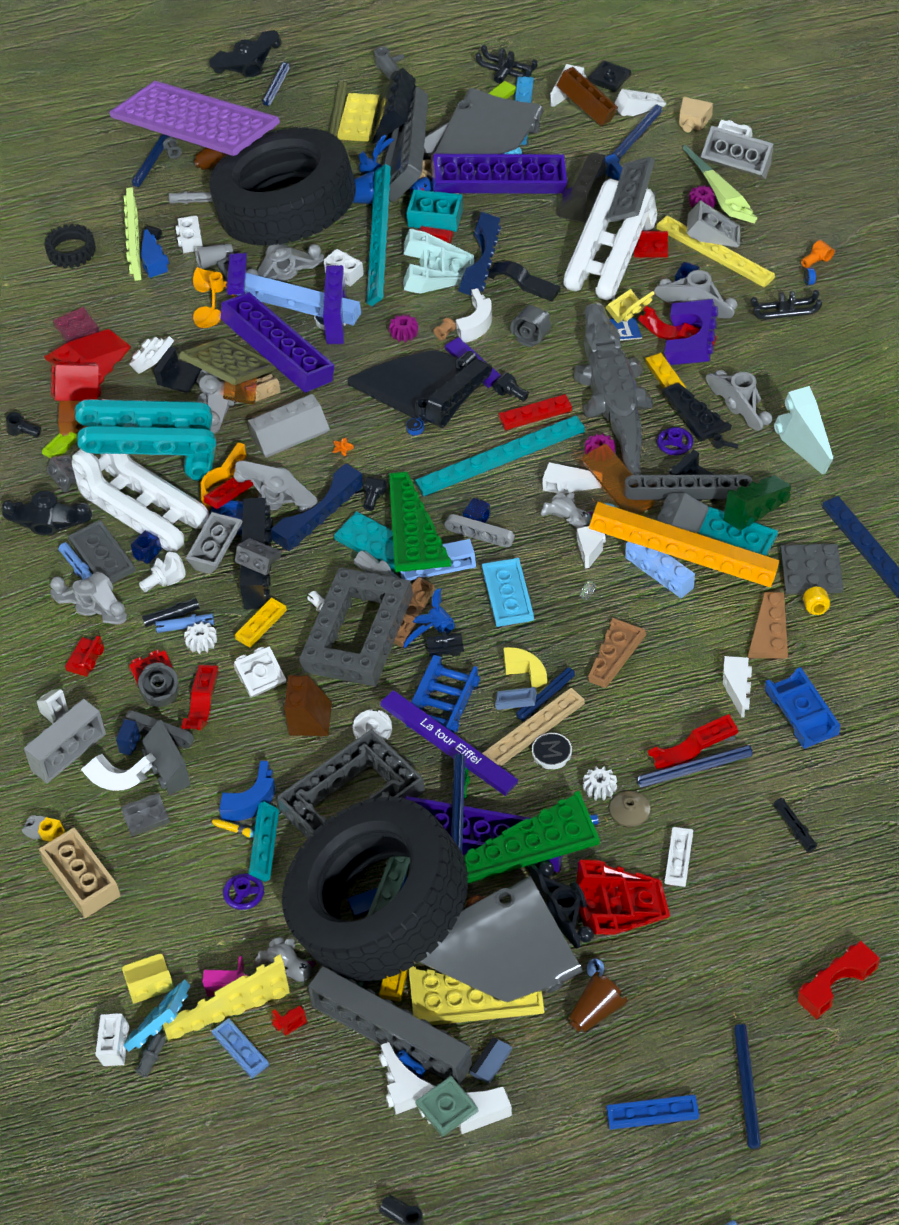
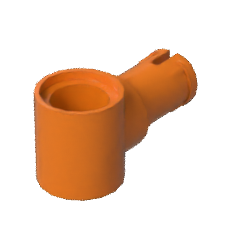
(819, 252)

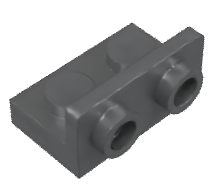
(61, 471)
(256, 555)
(145, 814)

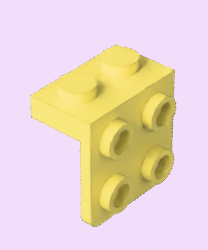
(627, 305)
(147, 978)

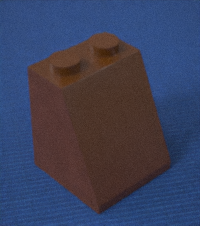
(306, 708)

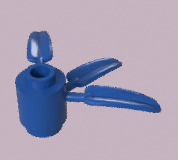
(370, 165)
(437, 617)

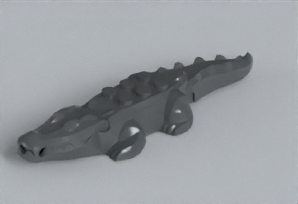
(613, 384)

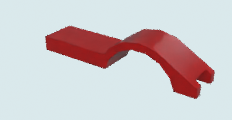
(664, 330)
(201, 697)
(698, 739)

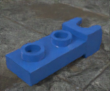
(613, 167)

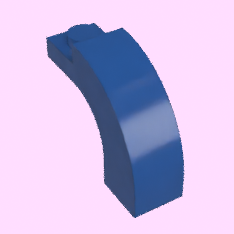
(245, 804)

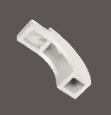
(478, 323)
(111, 778)

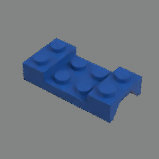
(803, 708)

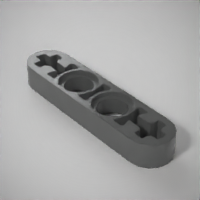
(145, 723)

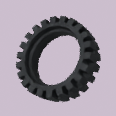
(68, 233)

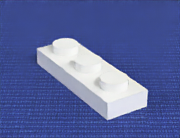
(679, 856)

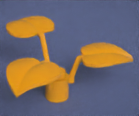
(204, 281)

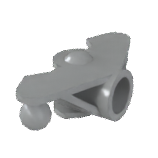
(284, 262)
(694, 288)
(213, 396)
(739, 396)
(275, 485)
(91, 597)

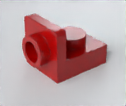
(290, 1022)

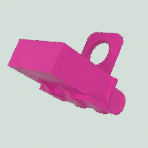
(217, 979)

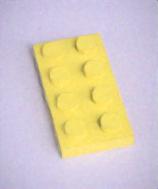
(358, 117)

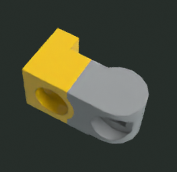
(43, 828)

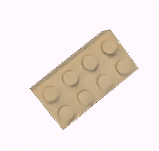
(79, 872)

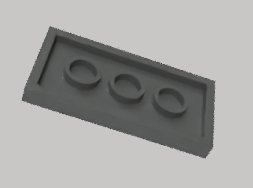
(631, 189)
(101, 552)

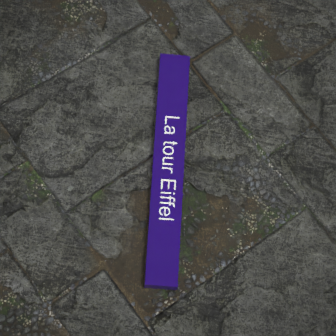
(449, 742)

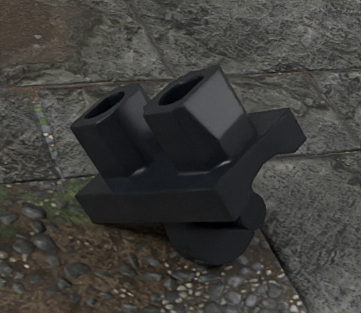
(445, 644)

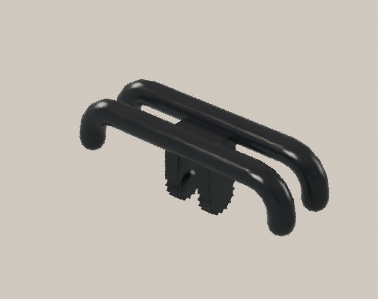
(509, 63)
(786, 307)

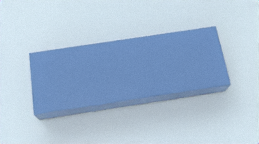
(240, 1048)

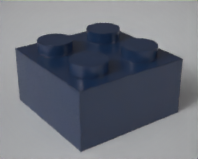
(128, 737)

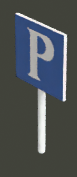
(627, 330)

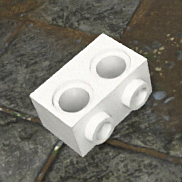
(189, 233)
(352, 267)
(111, 1038)

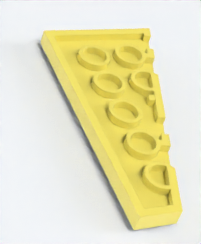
(233, 999)
(448, 1001)

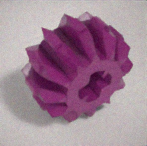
(704, 194)
(403, 328)
(596, 441)

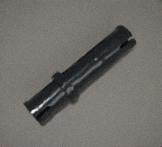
(178, 609)
(800, 831)

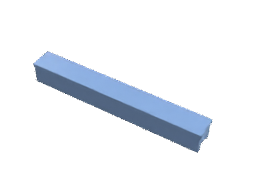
(296, 297)

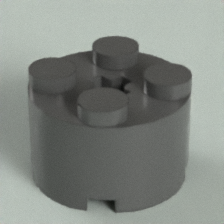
(531, 325)
(155, 695)

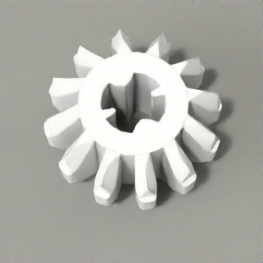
(200, 637)
(600, 783)

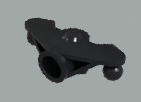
(246, 55)
(45, 514)
(558, 896)

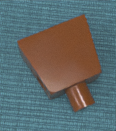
(66, 418)

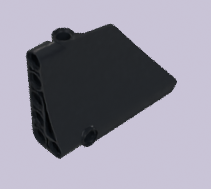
(424, 383)

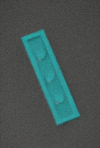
(264, 841)

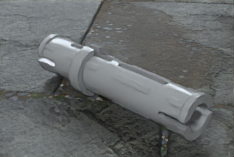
(190, 197)

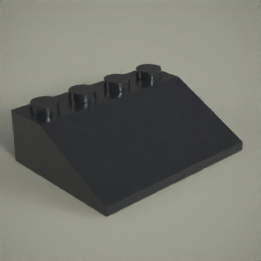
(394, 104)

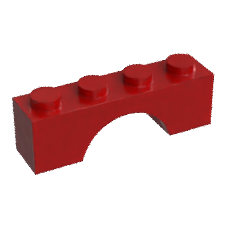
(856, 963)

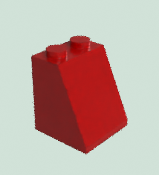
(75, 381)

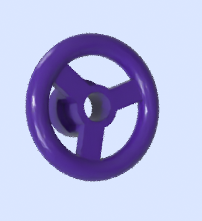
(675, 437)
(240, 882)

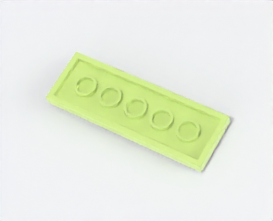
(132, 234)

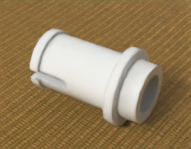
(316, 600)

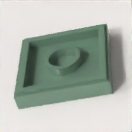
(446, 1106)

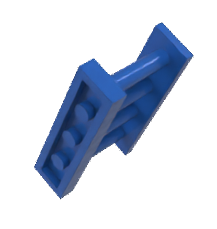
(430, 684)

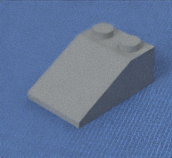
(712, 227)

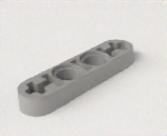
(461, 525)

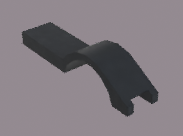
(526, 281)

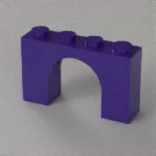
(333, 311)
(699, 346)

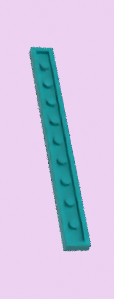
(378, 235)
(499, 455)

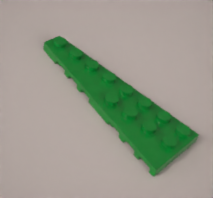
(414, 534)
(546, 836)

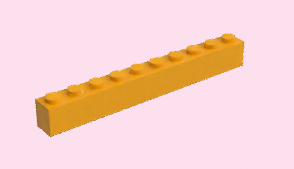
(684, 544)

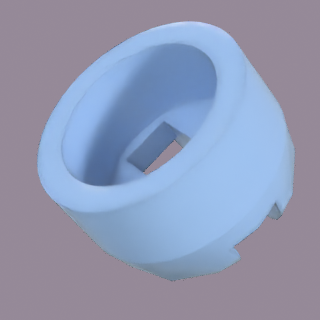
(591, 968)

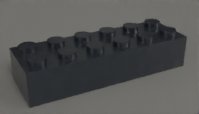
(255, 526)

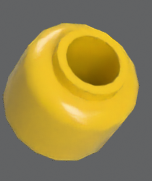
(816, 600)

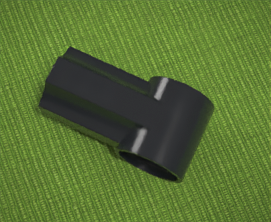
(400, 1211)

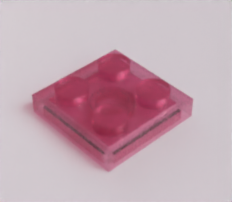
(76, 325)

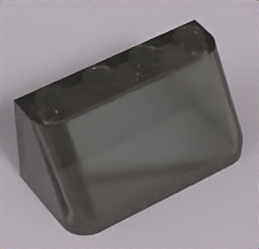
(583, 189)

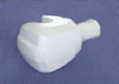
(165, 572)

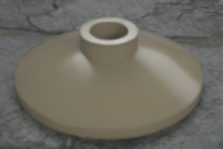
(629, 815)

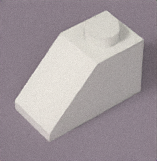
(590, 544)
(53, 705)

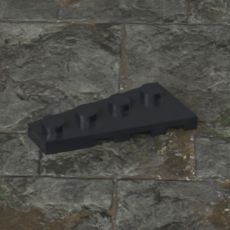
(695, 413)

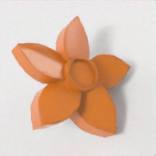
(342, 446)

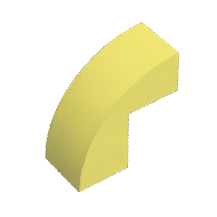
(522, 661)

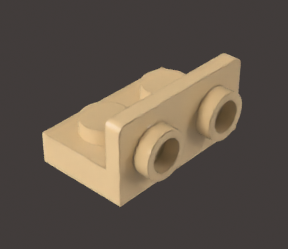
(267, 387)

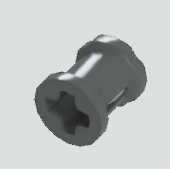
(172, 141)

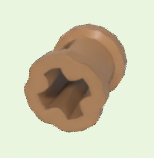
(445, 328)

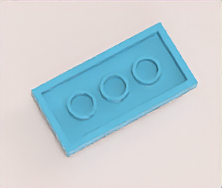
(507, 592)

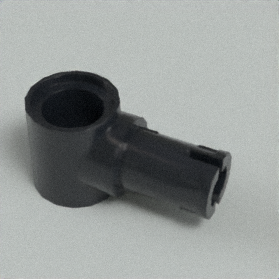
(508, 385)
(16, 426)
(373, 488)

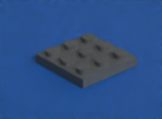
(811, 567)

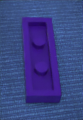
(237, 273)

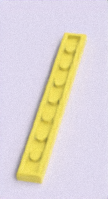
(718, 253)

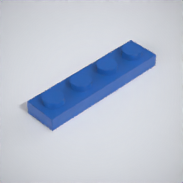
(652, 1112)

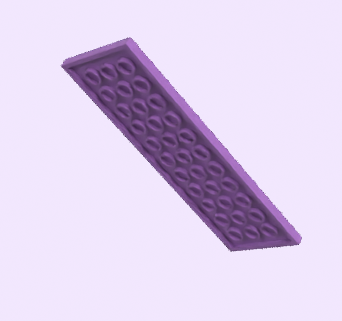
(195, 117)

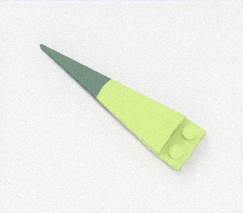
(728, 198)

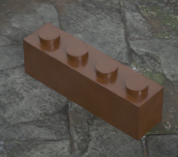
(587, 96)

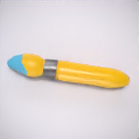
(248, 832)

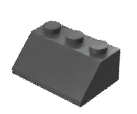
(683, 512)
(169, 762)

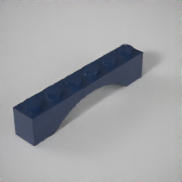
(485, 232)
(294, 529)

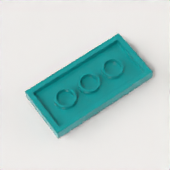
(367, 535)
(752, 538)

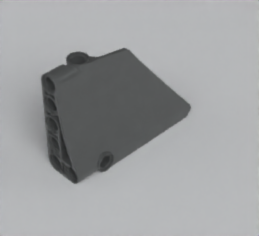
(489, 125)
(506, 946)

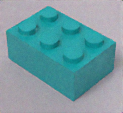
(435, 210)

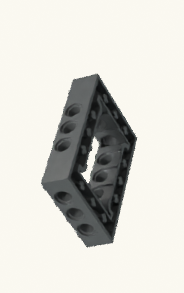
(366, 667)
(364, 752)

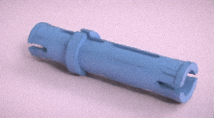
(80, 568)
(183, 623)

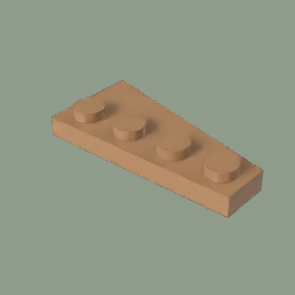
(422, 592)
(770, 630)
(617, 648)

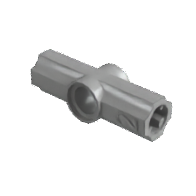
(371, 565)

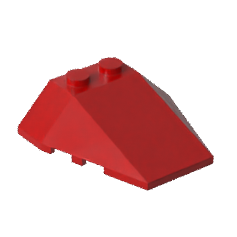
(99, 348)
(619, 899)

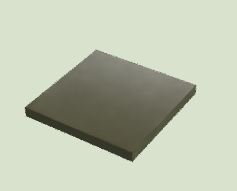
(228, 360)

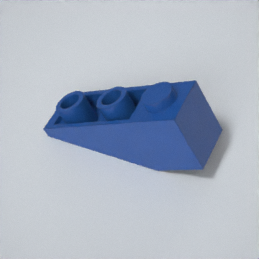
(152, 256)

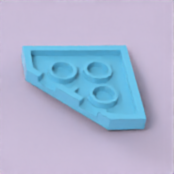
(157, 1017)

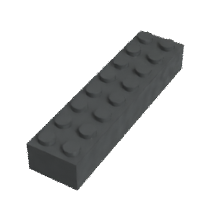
(386, 1023)

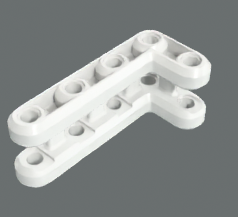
(622, 243)
(131, 511)

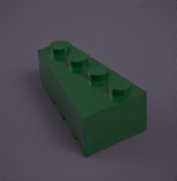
(755, 501)

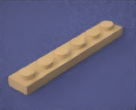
(534, 727)

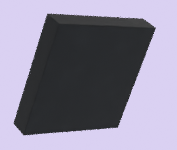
(609, 76)

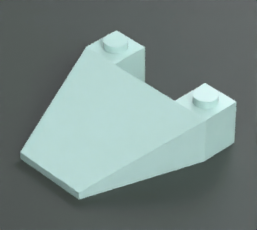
(440, 263)
(804, 429)

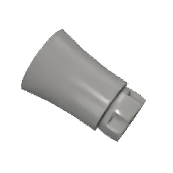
(211, 255)

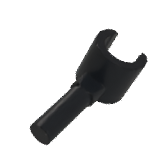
(719, 443)

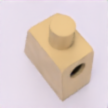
(694, 114)

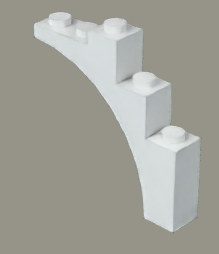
(406, 1088)

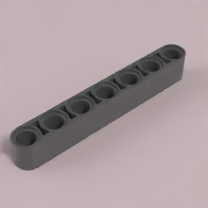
(697, 486)

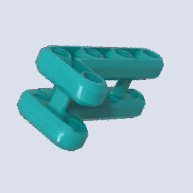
(149, 430)

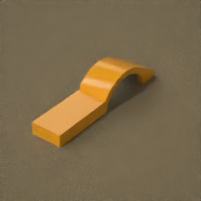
(223, 473)

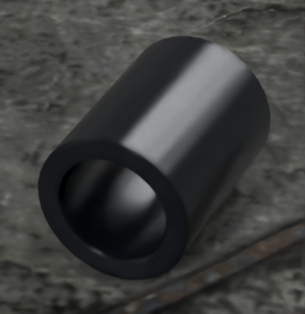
(501, 75)
(155, 231)

